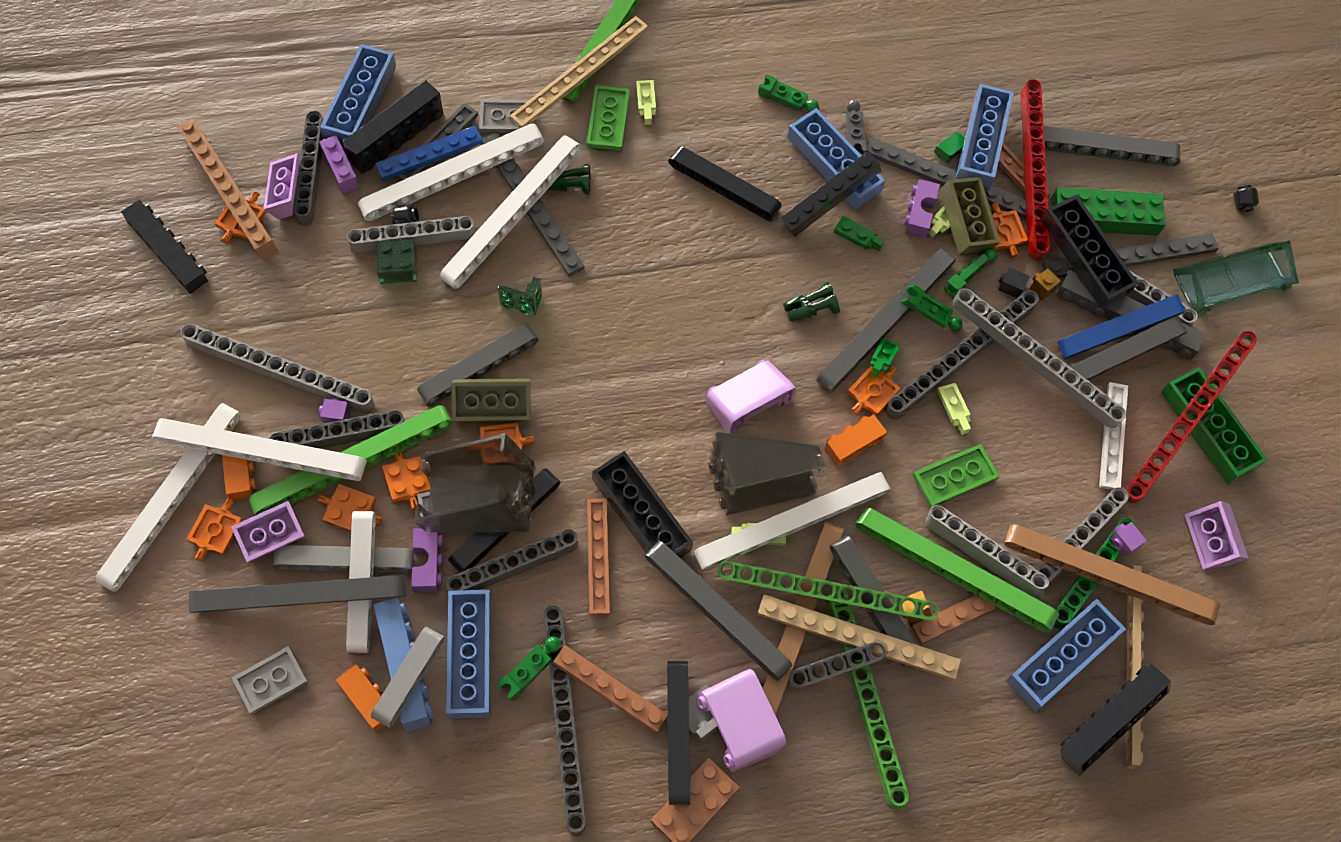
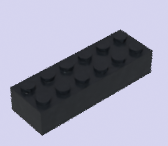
(393, 127)
(1089, 251)
(640, 505)
(1115, 718)

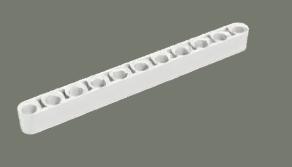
(450, 172)
(510, 212)
(259, 449)
(162, 506)
(791, 521)

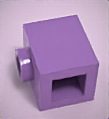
(333, 410)
(1127, 538)

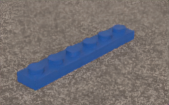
(428, 153)

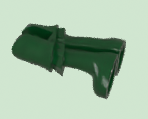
(581, 179)
(802, 307)

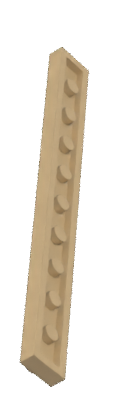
(578, 72)
(856, 636)
(1134, 657)

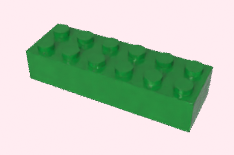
(1119, 210)
(1219, 429)

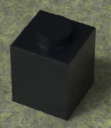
(1013, 282)

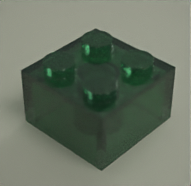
(396, 261)

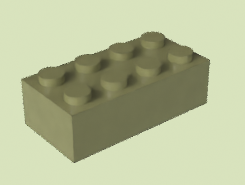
(969, 215)
(491, 399)

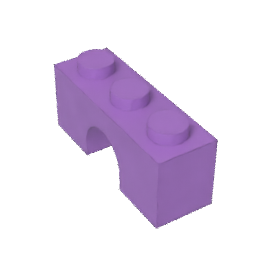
(339, 164)
(918, 220)
(427, 576)

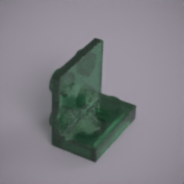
(525, 302)

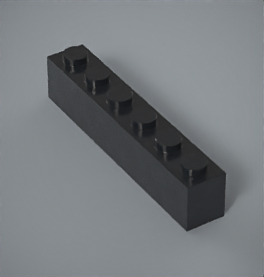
(831, 193)
(164, 246)

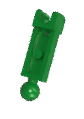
(786, 94)
(959, 280)
(931, 308)
(529, 668)

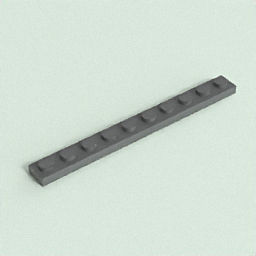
(940, 174)
(541, 218)
(1148, 253)

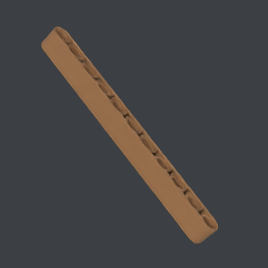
(1112, 574)
(792, 636)

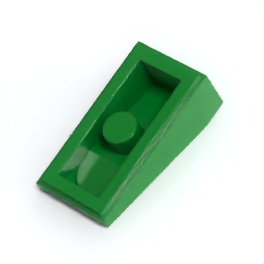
(950, 147)

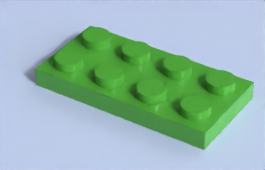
(608, 118)
(955, 475)

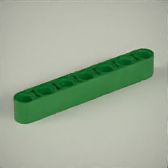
(1075, 592)

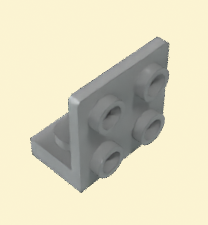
(700, 722)

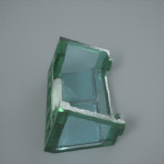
(1237, 275)

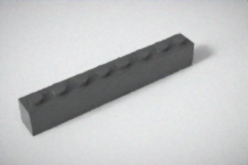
(1077, 293)

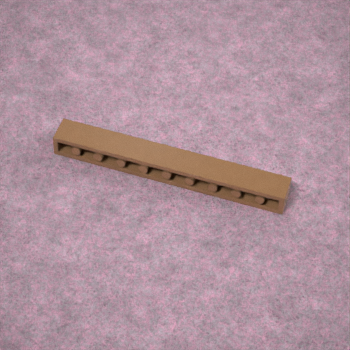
(228, 189)

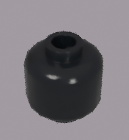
(1246, 198)
(404, 214)

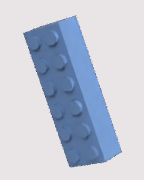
(359, 92)
(985, 134)
(830, 153)
(396, 640)
(469, 654)
(1065, 655)

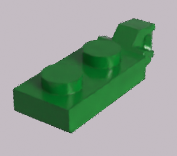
(858, 234)
(883, 357)

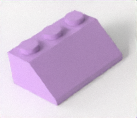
(282, 186)
(268, 531)
(1216, 536)

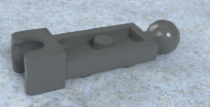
(855, 127)

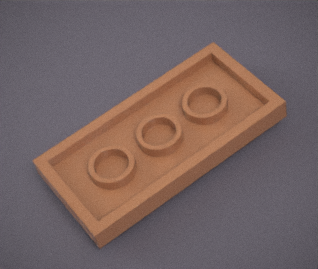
(708, 794)

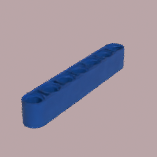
(1121, 326)

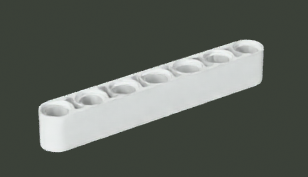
(361, 566)

